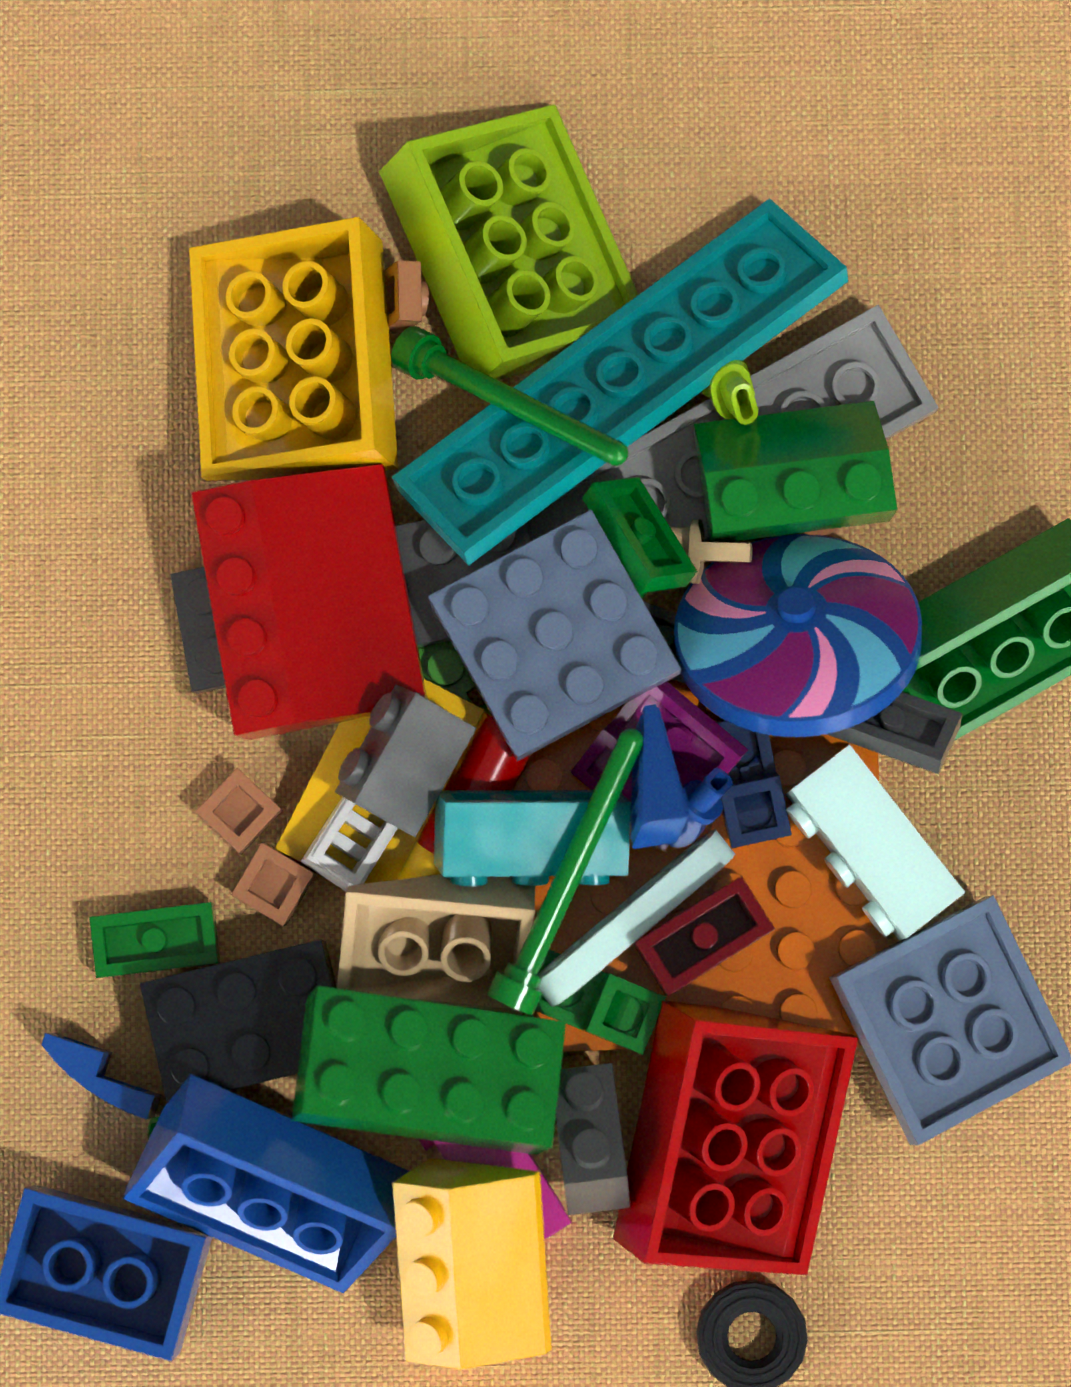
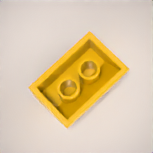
(471, 1264)

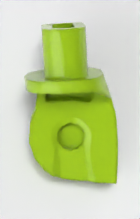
(733, 392)

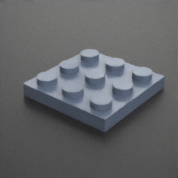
(554, 635)
(951, 1020)

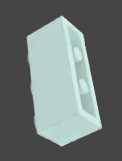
(872, 845)

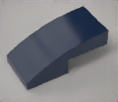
(755, 802)

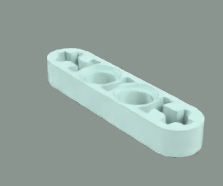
(634, 917)

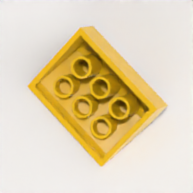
(293, 353)

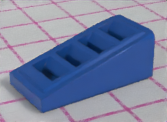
(656, 791)

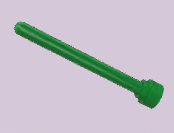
(423, 356)
(520, 981)

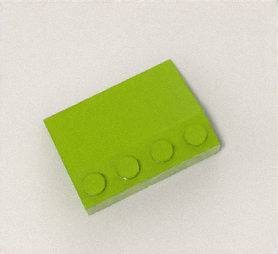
(508, 238)

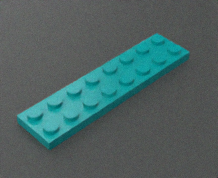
(622, 378)

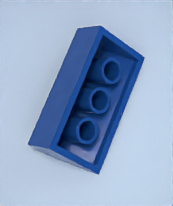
(266, 1185)

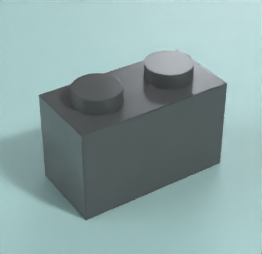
(404, 759)
(591, 1140)

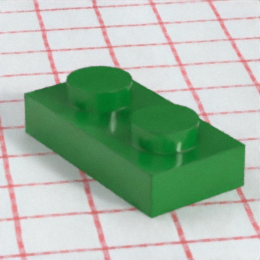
(639, 535)
(154, 940)

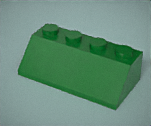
(999, 631)

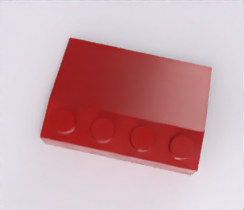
(307, 598)
(734, 1140)

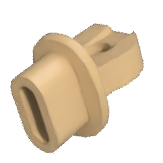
(698, 550)

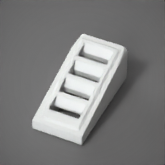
(331, 869)

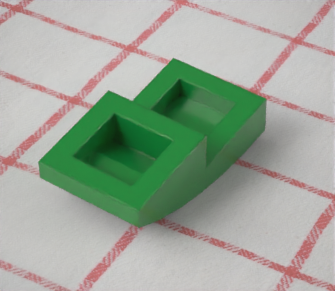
(608, 1009)

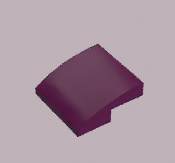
(694, 739)

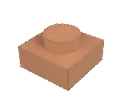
(405, 295)
(239, 811)
(274, 884)

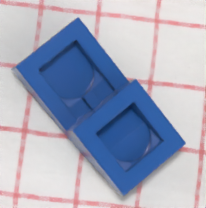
(88, 1066)

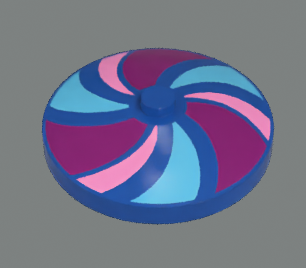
(799, 636)

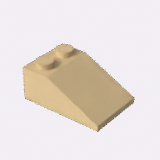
(434, 938)

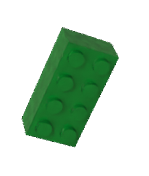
(428, 1071)

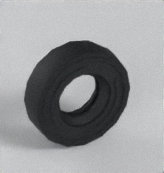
(744, 1298)

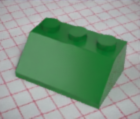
(795, 472)

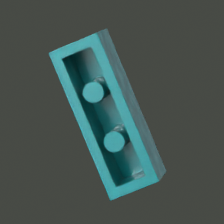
(522, 836)

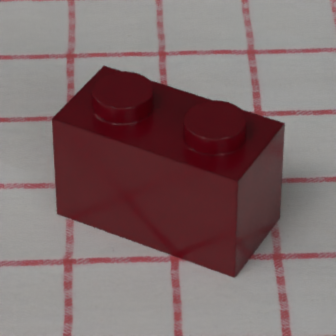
(704, 936)

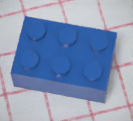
(102, 1272)

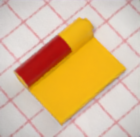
(482, 766)

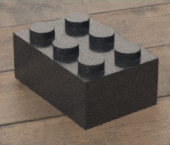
(235, 1018)

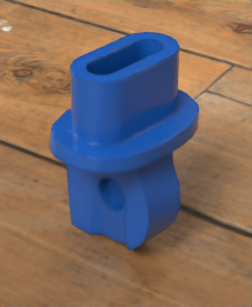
(703, 804)

